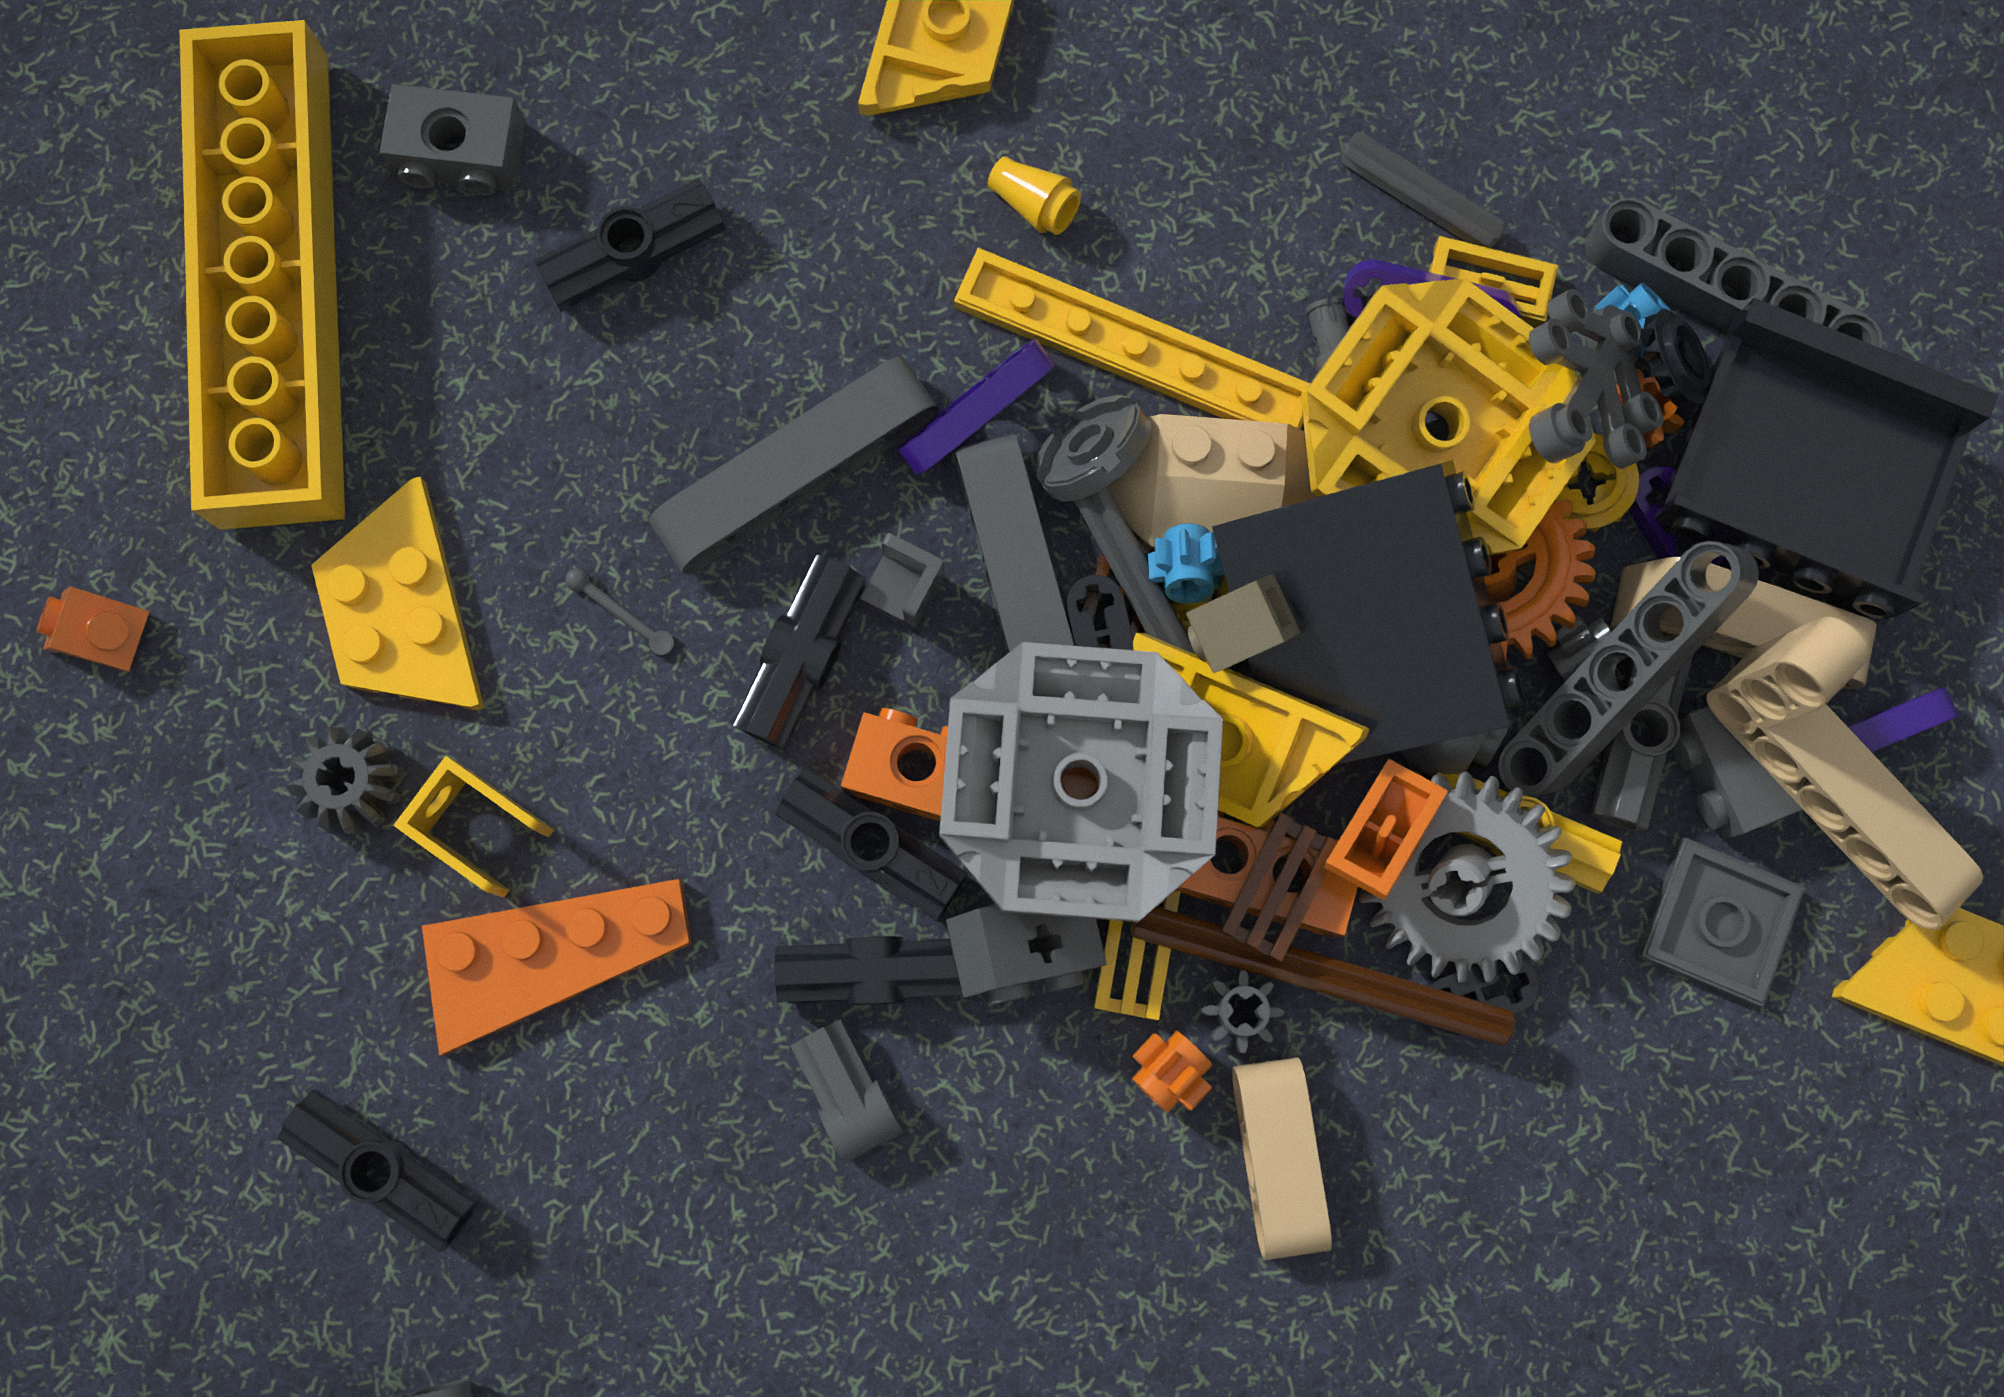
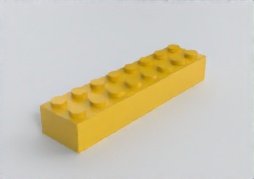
(260, 277)

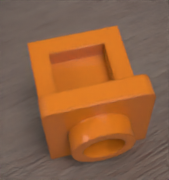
(92, 628)

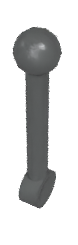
(660, 641)

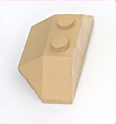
(1211, 473)

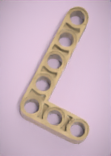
(1781, 717)

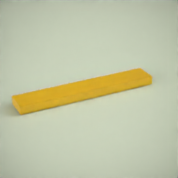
(1128, 343)

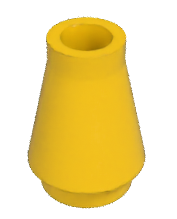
(1036, 194)

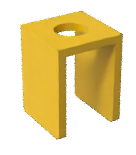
(420, 818)

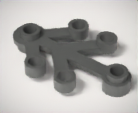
(1612, 345)

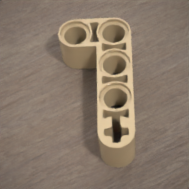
(1760, 618)

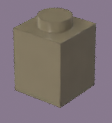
(1241, 624)

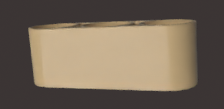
(1281, 1158)

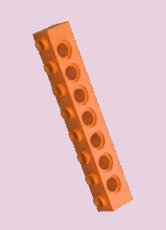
(875, 777)

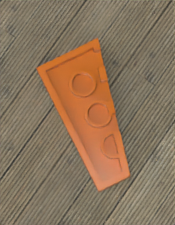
(528, 958)

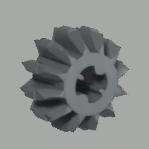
(327, 763)

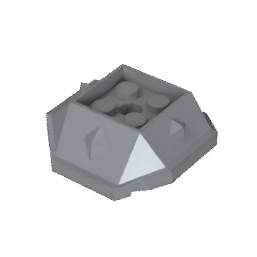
(1094, 710)

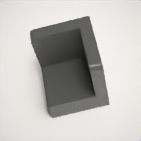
(904, 582)

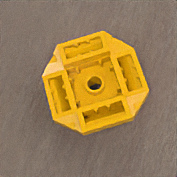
(1452, 355)

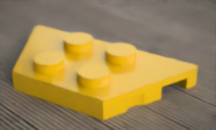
(933, 52)
(396, 606)
(1269, 739)
(1939, 983)

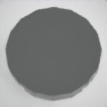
(1094, 450)

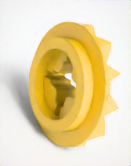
(1610, 499)

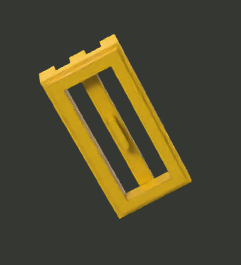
(1502, 261)
(1127, 1004)

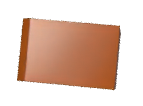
(1386, 830)

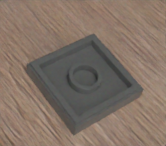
(1720, 922)

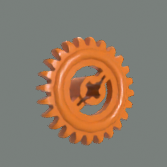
(1553, 582)

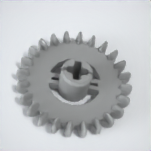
(1526, 861)

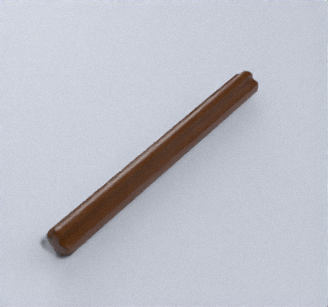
(1331, 977)

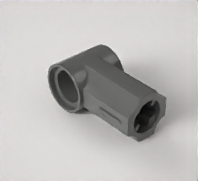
(851, 1103)

